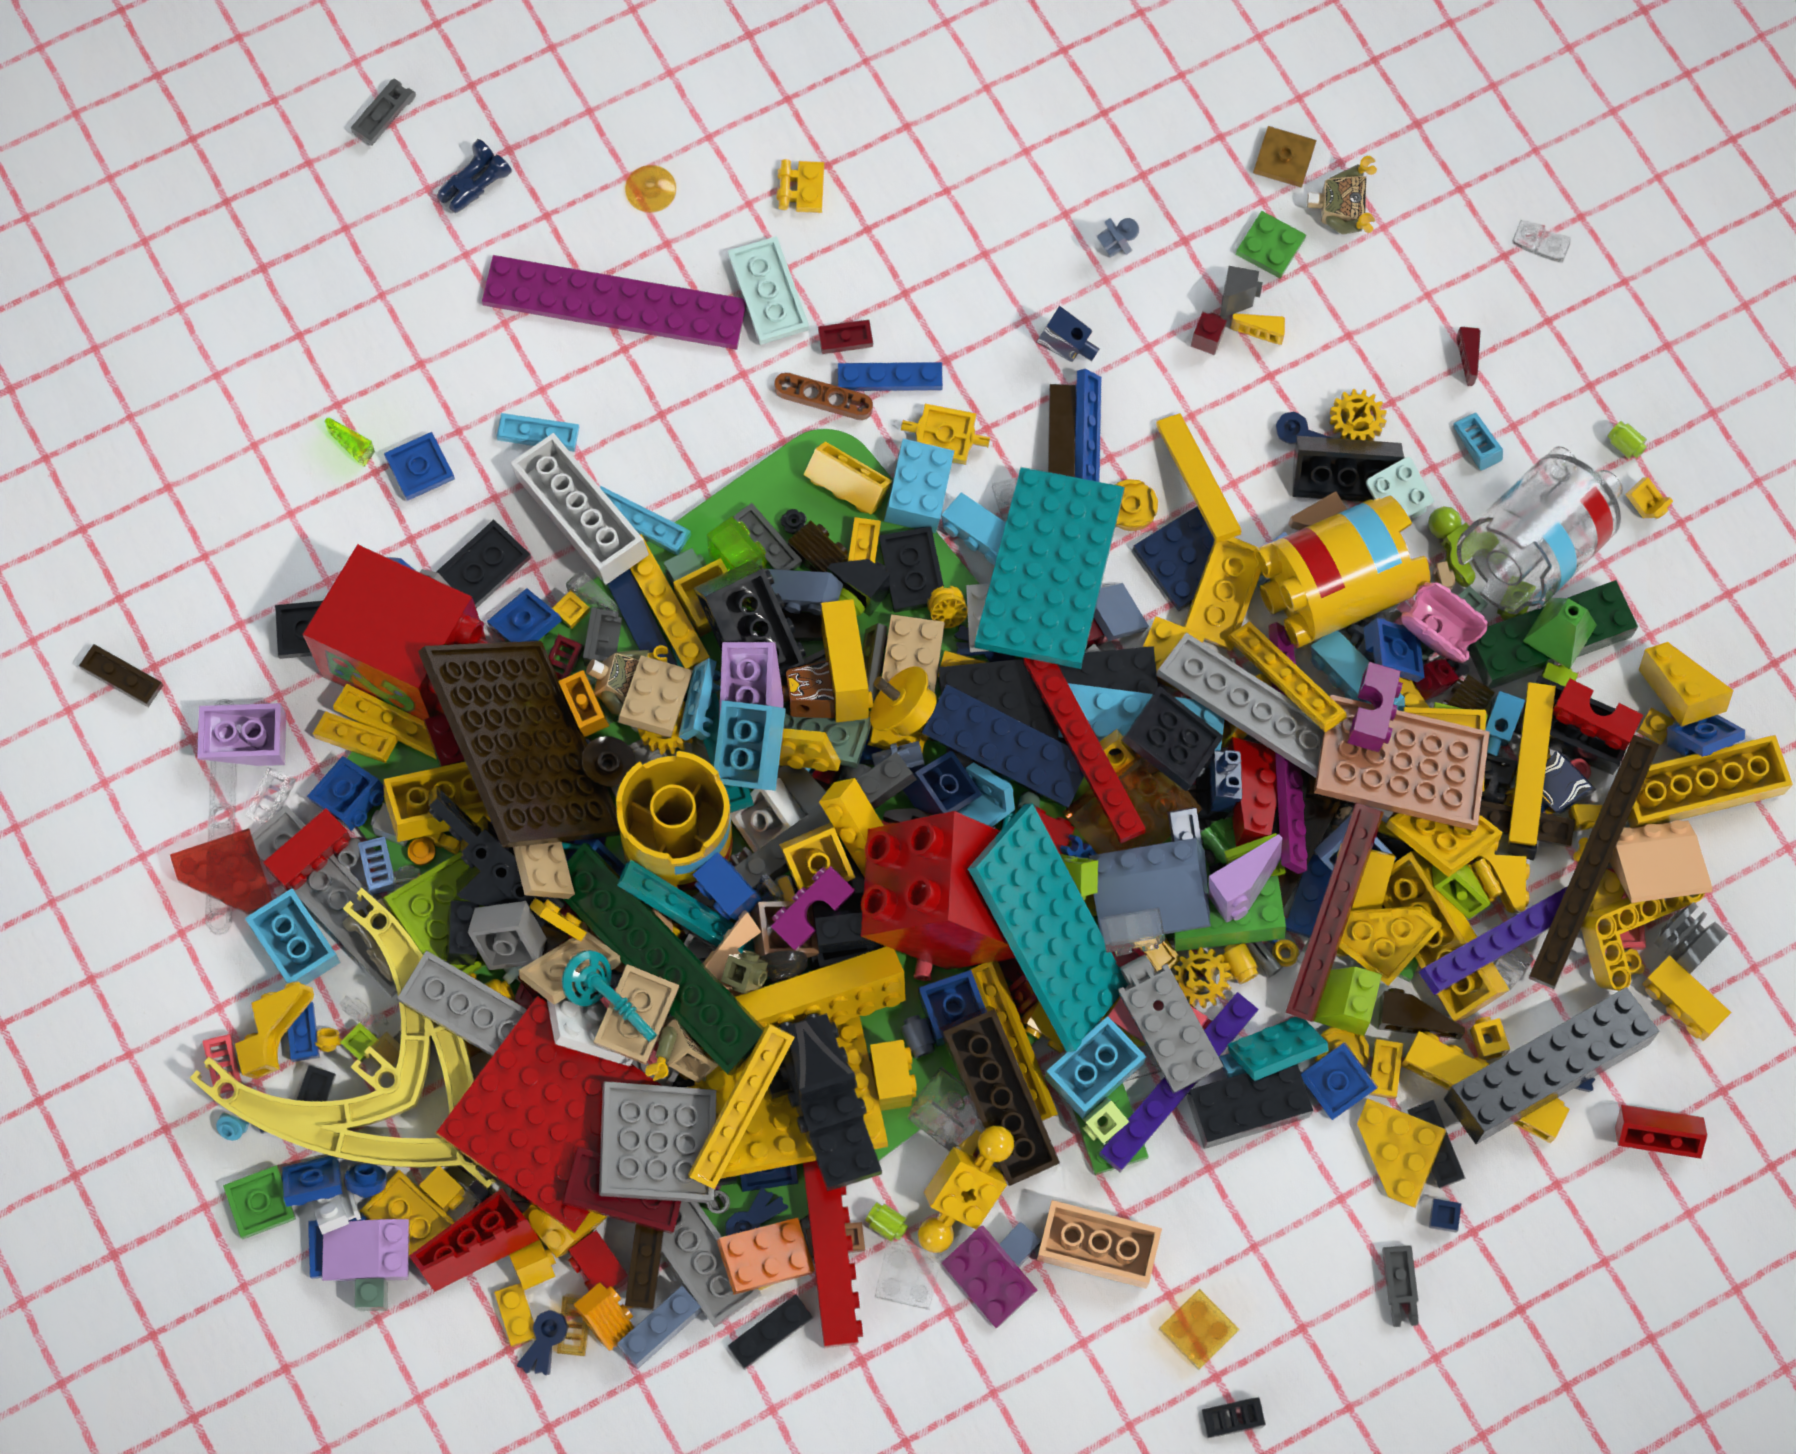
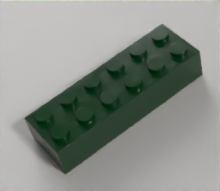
(1504, 657)

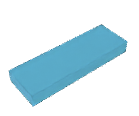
(534, 430)

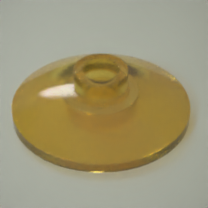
(650, 198)

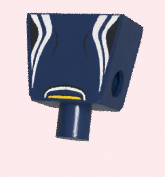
(1067, 336)
(1563, 784)

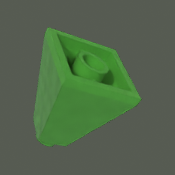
(1561, 630)

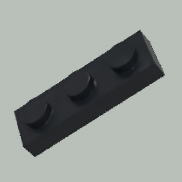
(1446, 1164)
(770, 1332)

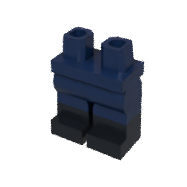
(1219, 785)

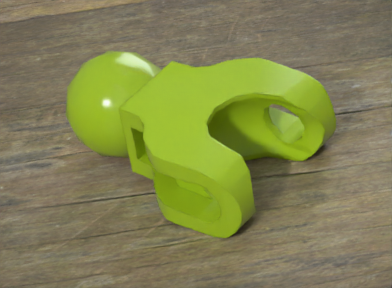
(1447, 525)

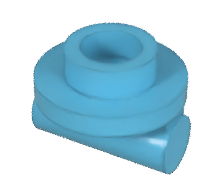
(231, 1127)

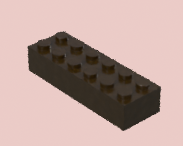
(999, 1091)

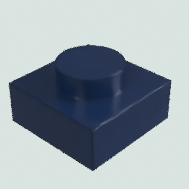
(1445, 1215)

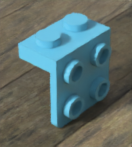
(996, 798)

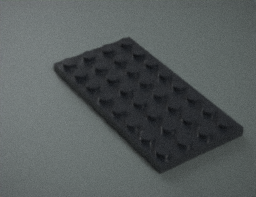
(1013, 692)

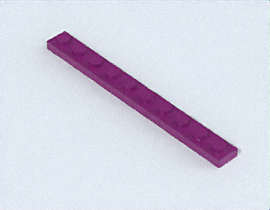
(1289, 783)

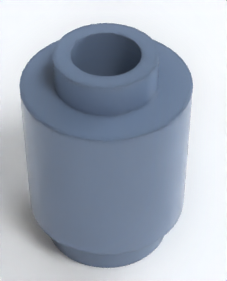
(918, 1036)

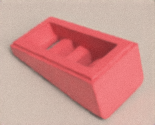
(225, 1039)

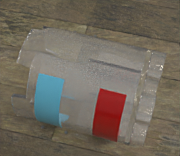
(1542, 530)

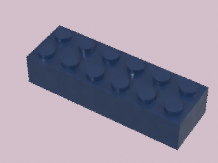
(1004, 746)

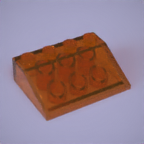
(1151, 796)

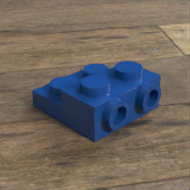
(1395, 648)
(1704, 736)
(348, 793)

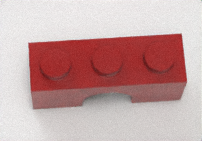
(1575, 709)

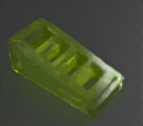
(355, 444)

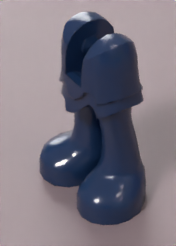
(463, 181)

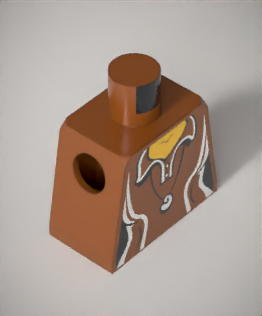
(810, 691)

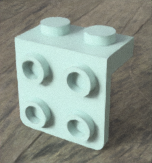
(1404, 484)

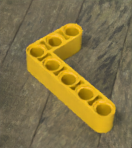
(1609, 933)

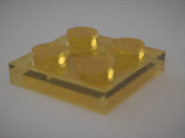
(1199, 1329)

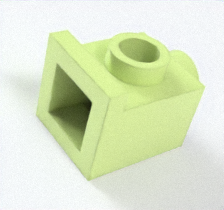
(1114, 1122)

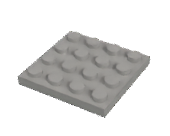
(653, 1141)

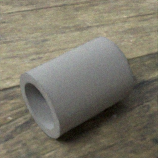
(349, 855)

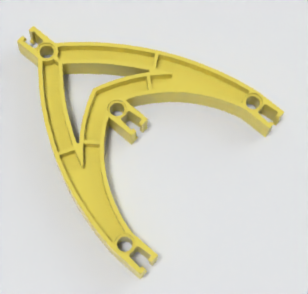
(327, 1124)

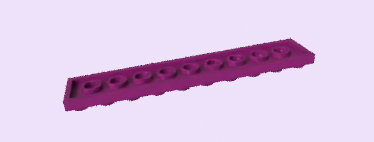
(614, 302)

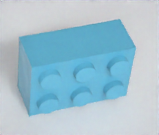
(919, 485)
(749, 744)
(292, 939)
(1095, 1068)

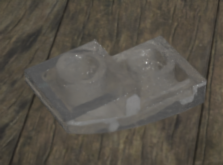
(1540, 242)

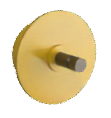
(903, 702)

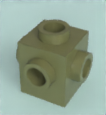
(745, 971)

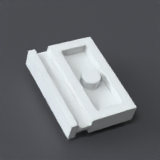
(336, 1211)

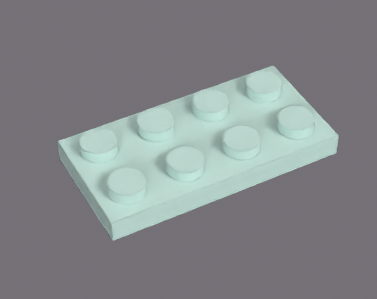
(768, 290)

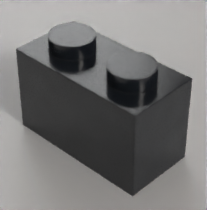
(459, 944)

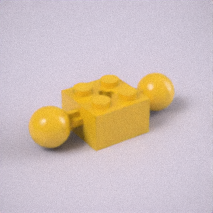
(965, 1188)

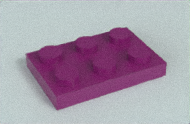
(989, 1276)

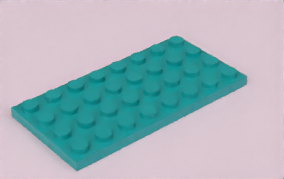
(1049, 568)
(1048, 926)

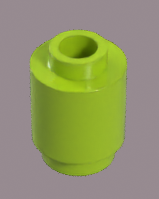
(1627, 440)
(886, 1222)

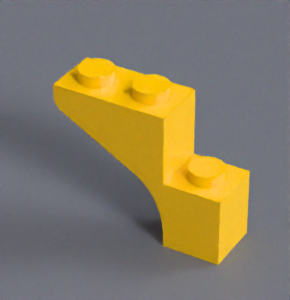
(1512, 876)
(273, 1017)

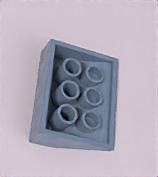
(1155, 877)

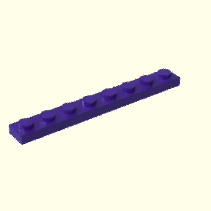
(1492, 944)
(1162, 1100)

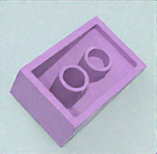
(750, 674)
(242, 734)
(1240, 882)
(367, 1251)

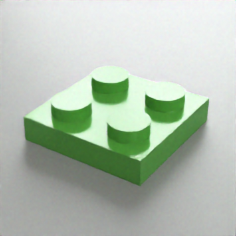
(1271, 244)
(258, 1202)

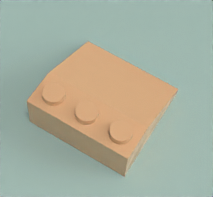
(1660, 862)

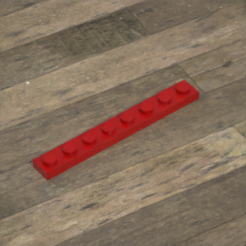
(1086, 749)

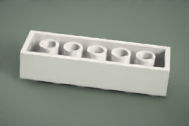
(579, 508)

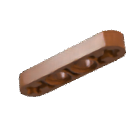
(825, 391)

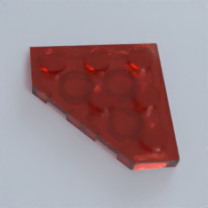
(225, 871)

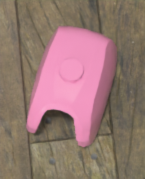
(1444, 621)

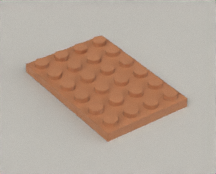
(1423, 772)

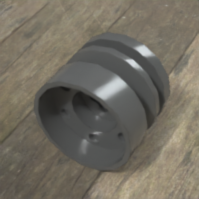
(1690, 937)

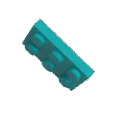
(1277, 1047)

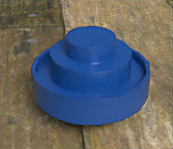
(365, 1179)

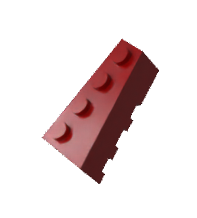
(1256, 810)
(474, 1241)

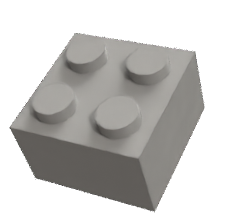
(507, 935)

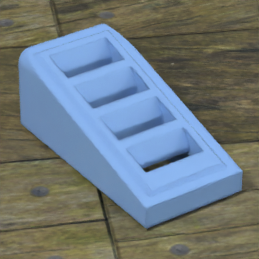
(381, 885)

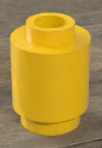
(1241, 962)

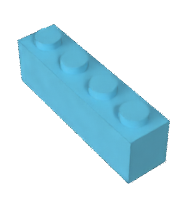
(975, 526)
(1343, 665)

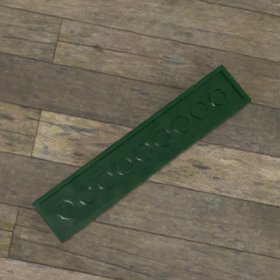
(646, 943)

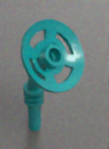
(601, 983)

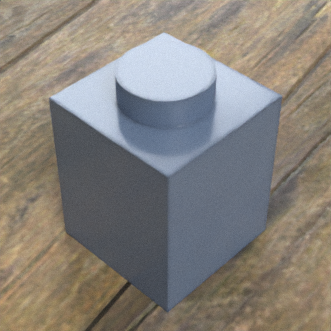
(1020, 1244)

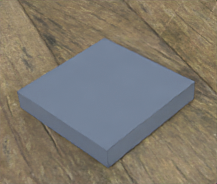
(1118, 613)

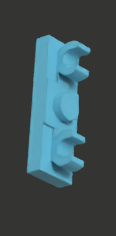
(699, 700)

